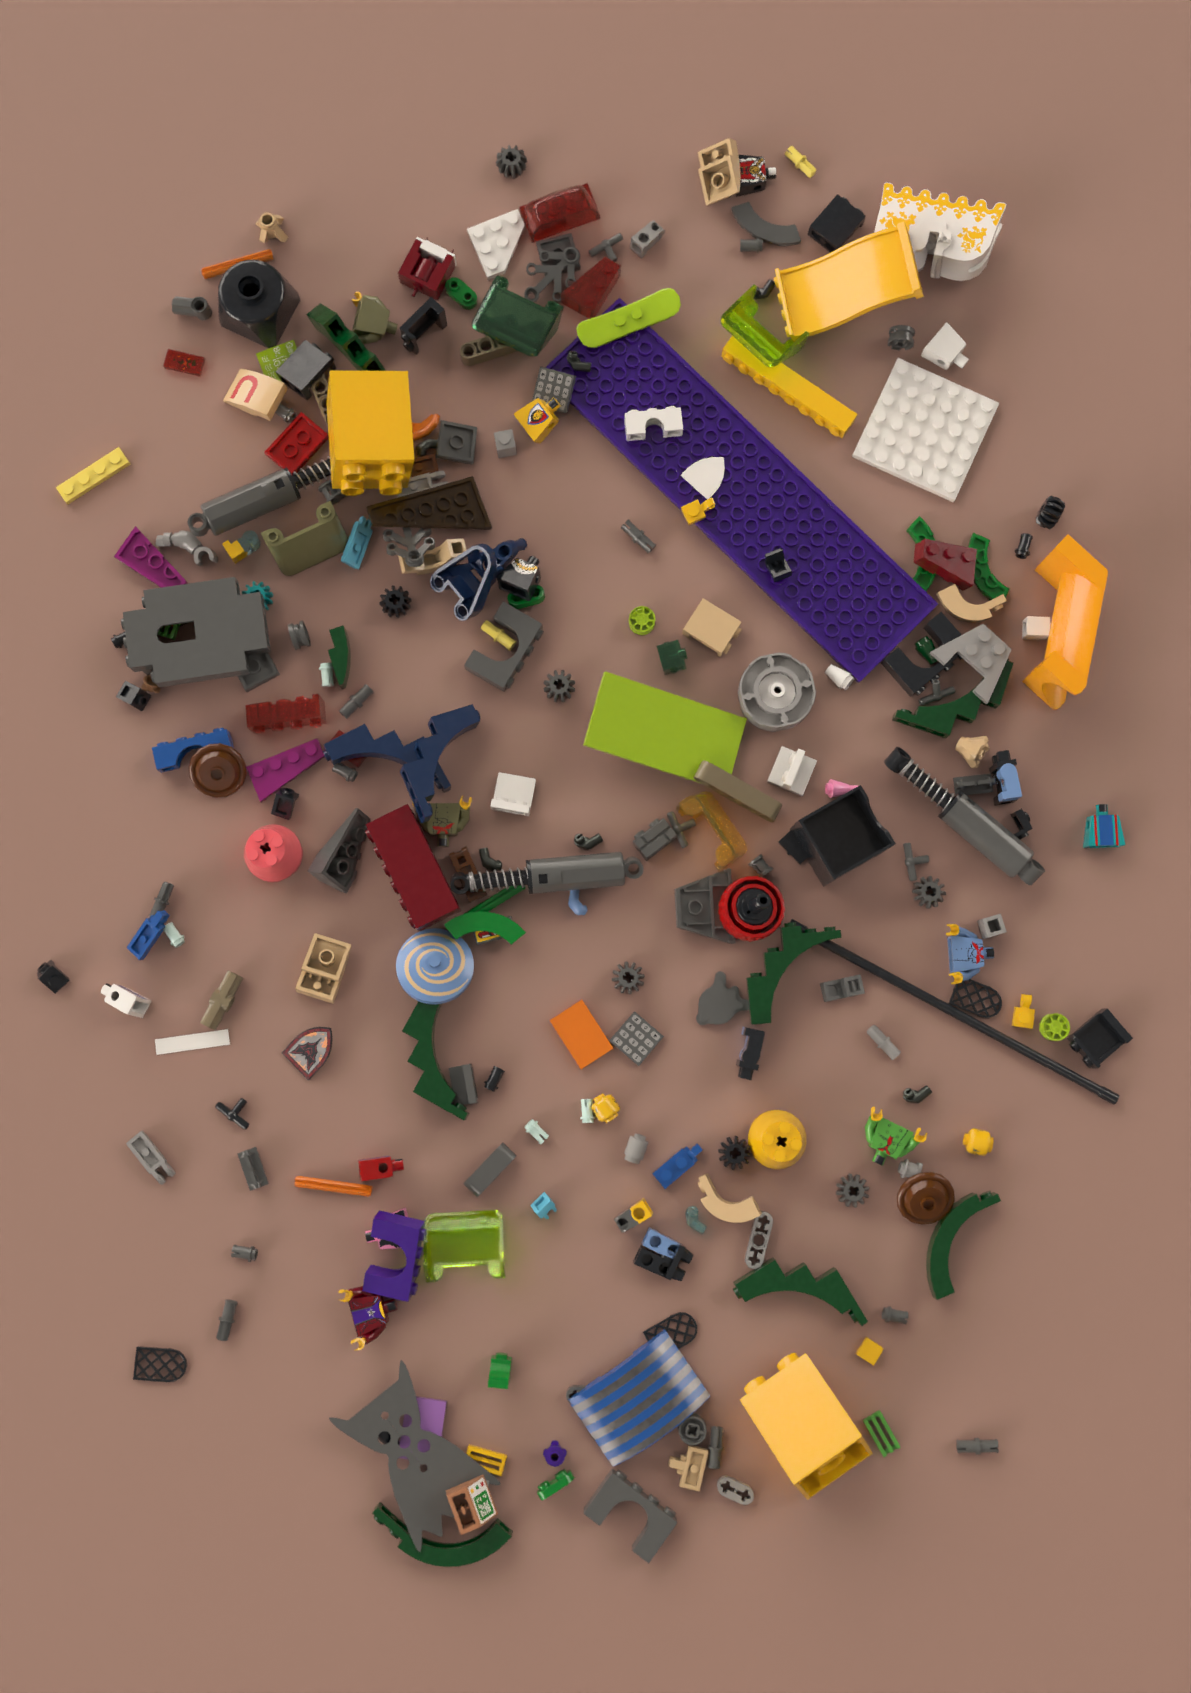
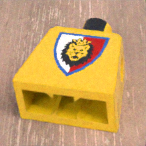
(538, 418)

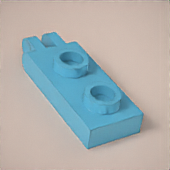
(357, 543)

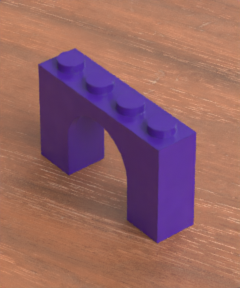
(407, 1234)

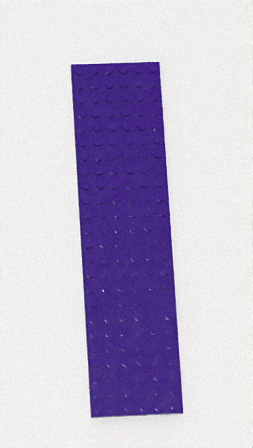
(841, 581)

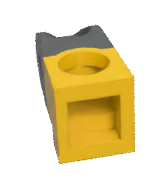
(634, 1215)

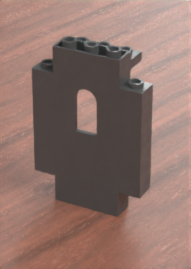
(225, 630)

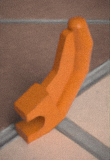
(426, 427)

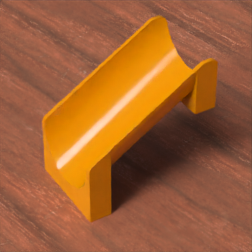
(1074, 622)

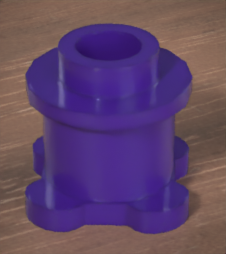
(555, 1448)

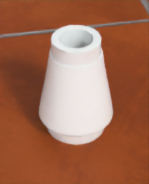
(840, 677)

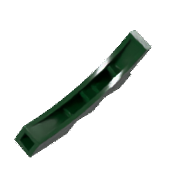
(762, 988)

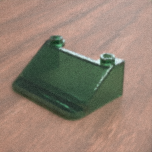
(516, 319)

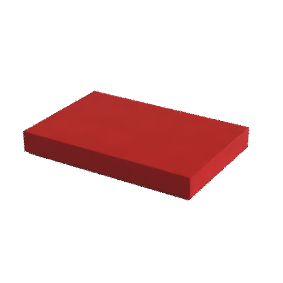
(297, 444)

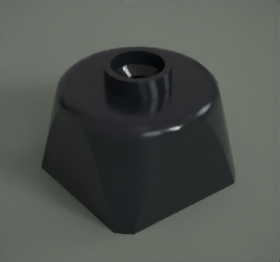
(256, 302)

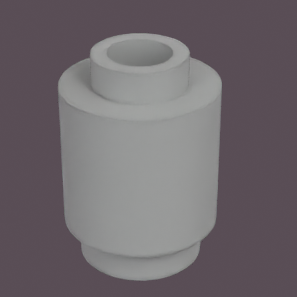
(635, 1148)

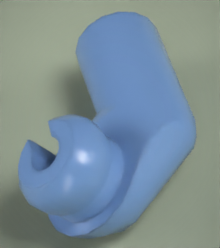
(575, 905)

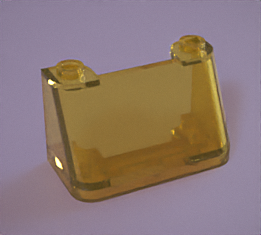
(732, 844)

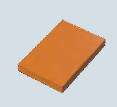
(581, 1034)

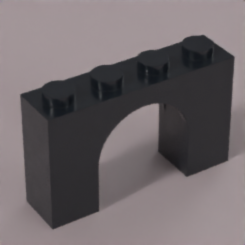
(915, 678)

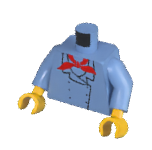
(965, 953)

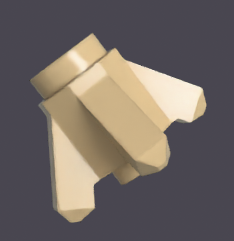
(270, 227)
(972, 749)

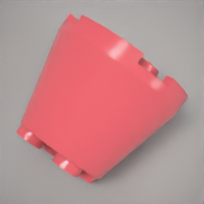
(282, 859)

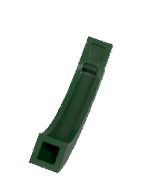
(943, 1236)

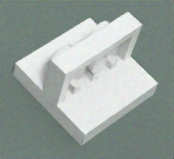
(792, 770)

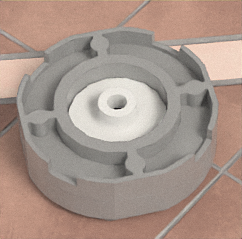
(781, 674)

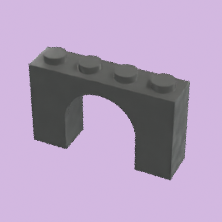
(502, 672)
(616, 1489)

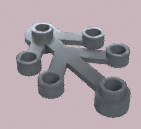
(553, 271)
(413, 556)

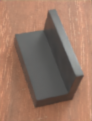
(463, 1084)

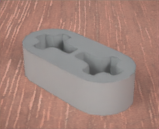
(733, 1494)

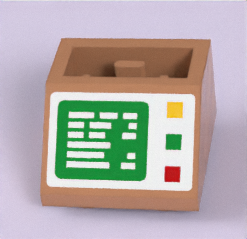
(471, 1504)

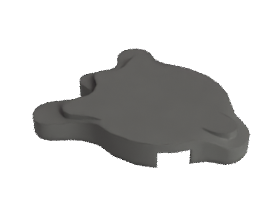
(720, 1003)

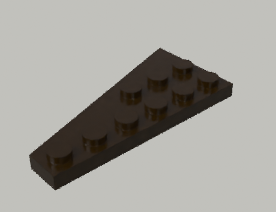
(444, 506)

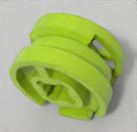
(642, 620)
(1054, 1027)

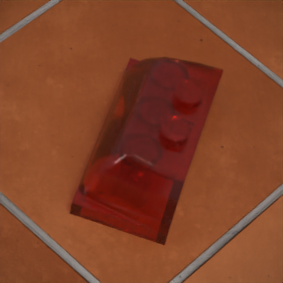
(559, 212)

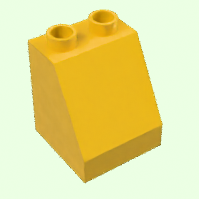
(804, 1425)

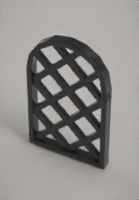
(980, 999)
(670, 1318)
(163, 1379)

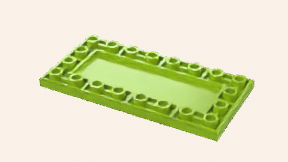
(661, 728)

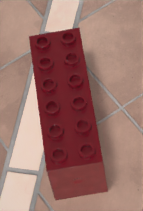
(412, 868)

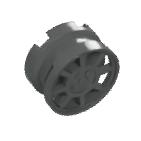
(901, 337)
(299, 635)
(692, 1430)

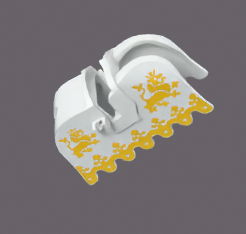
(953, 232)

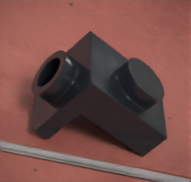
(777, 565)
(1022, 822)
(52, 976)

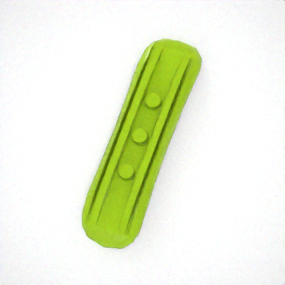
(629, 319)

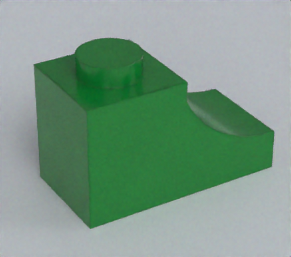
(499, 1371)

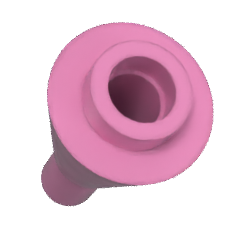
(836, 788)

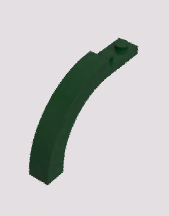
(445, 1553)

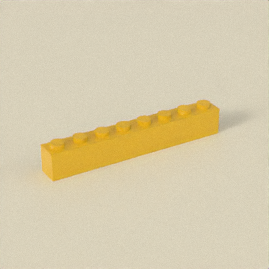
(792, 388)

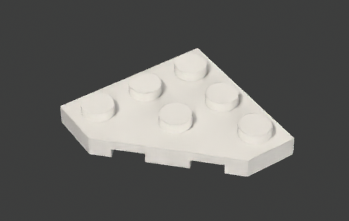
(497, 241)

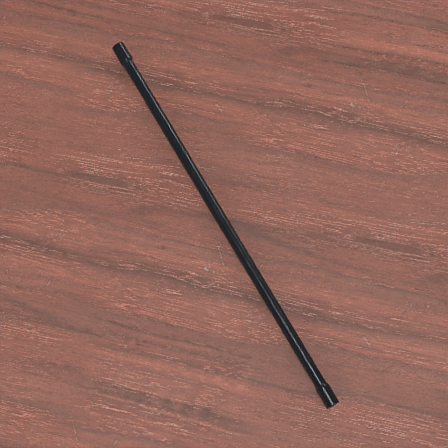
(1101, 1091)

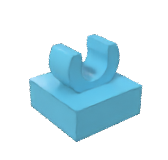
(543, 1205)

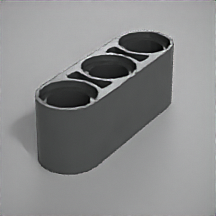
(489, 1170)

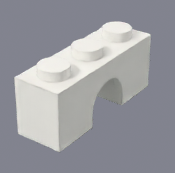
(668, 419)

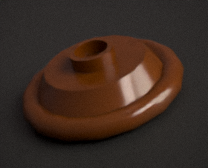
(217, 770)
(925, 1198)

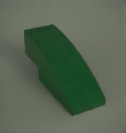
(340, 654)

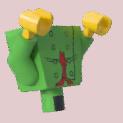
(889, 1138)

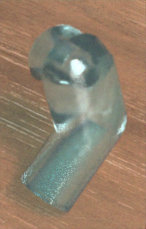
(692, 1219)

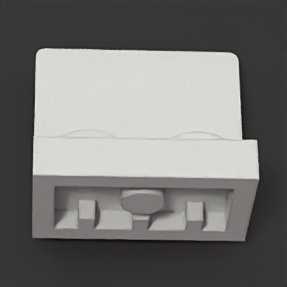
(513, 794)

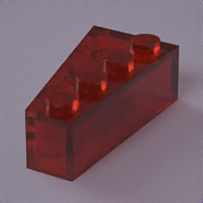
(286, 714)

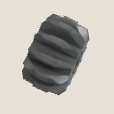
(511, 168)
(566, 683)
(928, 899)
(632, 972)
(859, 1191)

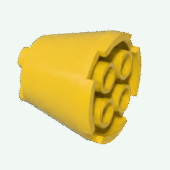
(764, 1135)

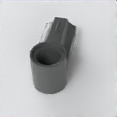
(190, 307)

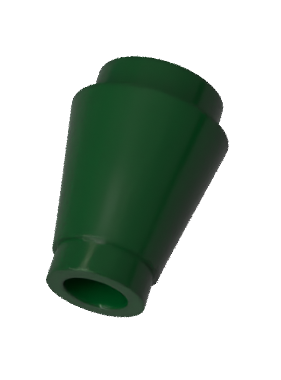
(924, 647)

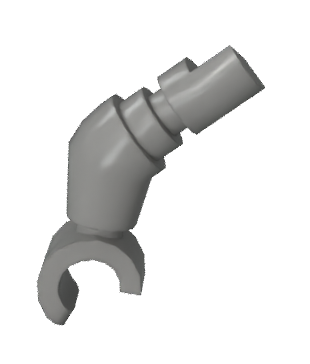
(189, 542)

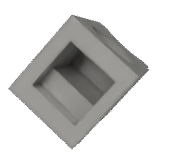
(646, 238)

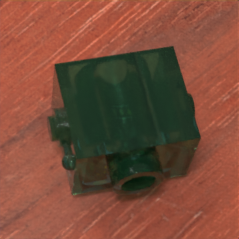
(672, 657)

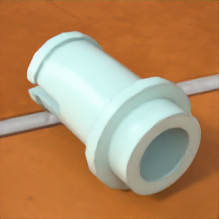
(326, 674)
(173, 934)
(587, 1113)
(534, 1129)

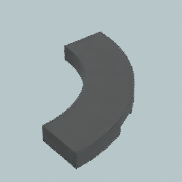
(764, 230)

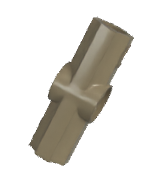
(221, 1000)

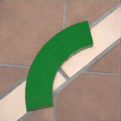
(919, 531)
(983, 578)
(486, 922)

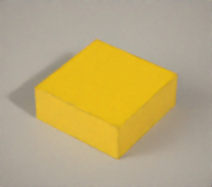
(869, 1350)

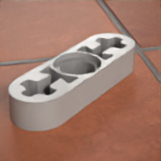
(749, 1253)

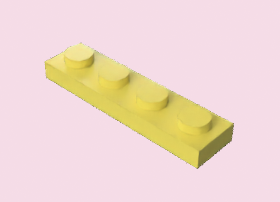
(93, 475)

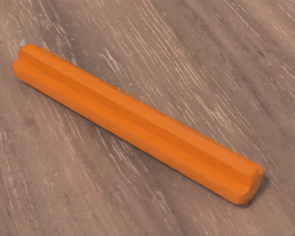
(221, 268)
(333, 1186)

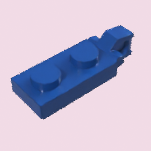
(148, 934)
(677, 1165)

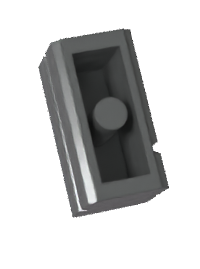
(654, 839)

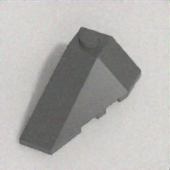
(339, 856)

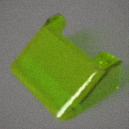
(750, 333)
(464, 1240)

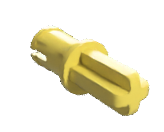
(801, 162)
(498, 635)

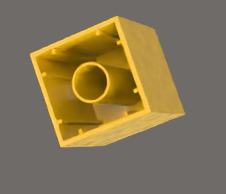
(369, 431)

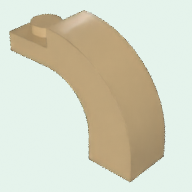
(436, 558)
(962, 610)
(723, 1209)

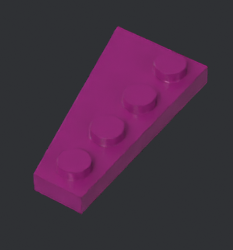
(146, 560)
(278, 770)

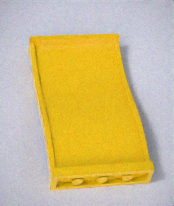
(848, 282)

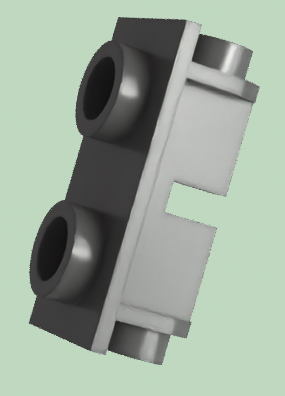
(974, 784)
(253, 1168)

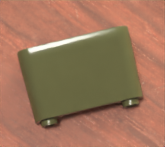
(309, 545)

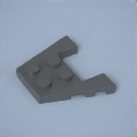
(696, 907)

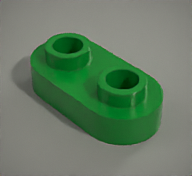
(460, 292)
(539, 592)
(548, 1488)

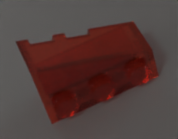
(592, 288)

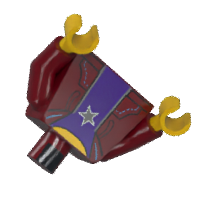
(368, 1314)

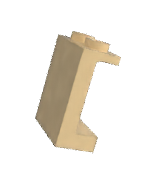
(712, 627)

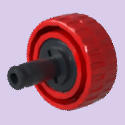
(751, 908)

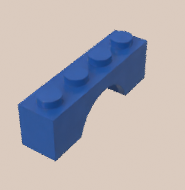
(170, 755)

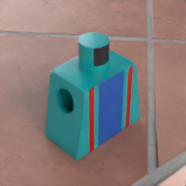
(1103, 830)

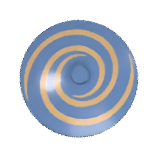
(434, 966)

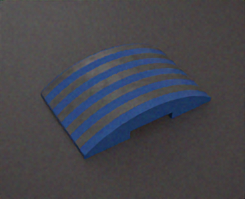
(640, 1399)

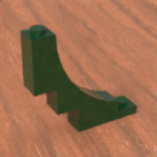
(345, 340)
(940, 718)
(432, 1083)
(826, 1287)

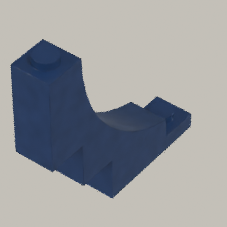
(360, 743)
(420, 773)

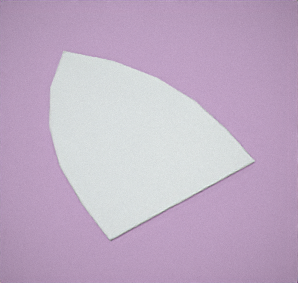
(705, 475)

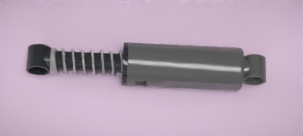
(255, 499)
(971, 821)
(556, 874)

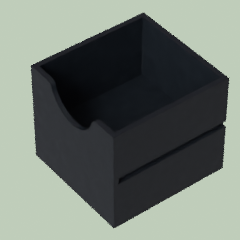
(841, 836)

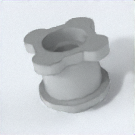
(909, 1169)

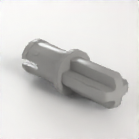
(883, 1042)

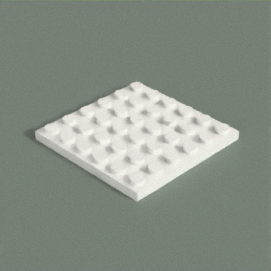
(925, 430)

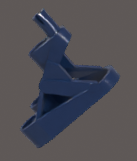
(464, 582)

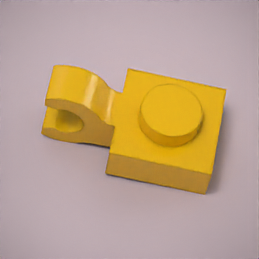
(695, 511)
(1023, 1015)

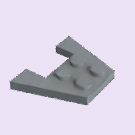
(983, 652)

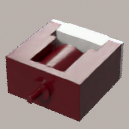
(427, 268)

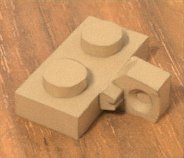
(690, 1467)

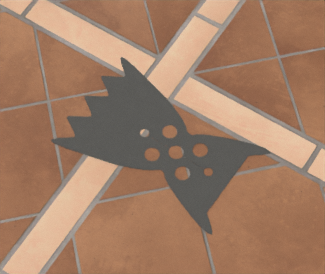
(418, 1493)

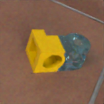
(243, 546)

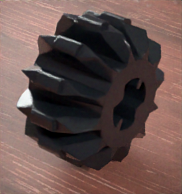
(1050, 512)
(387, 601)
(738, 1158)

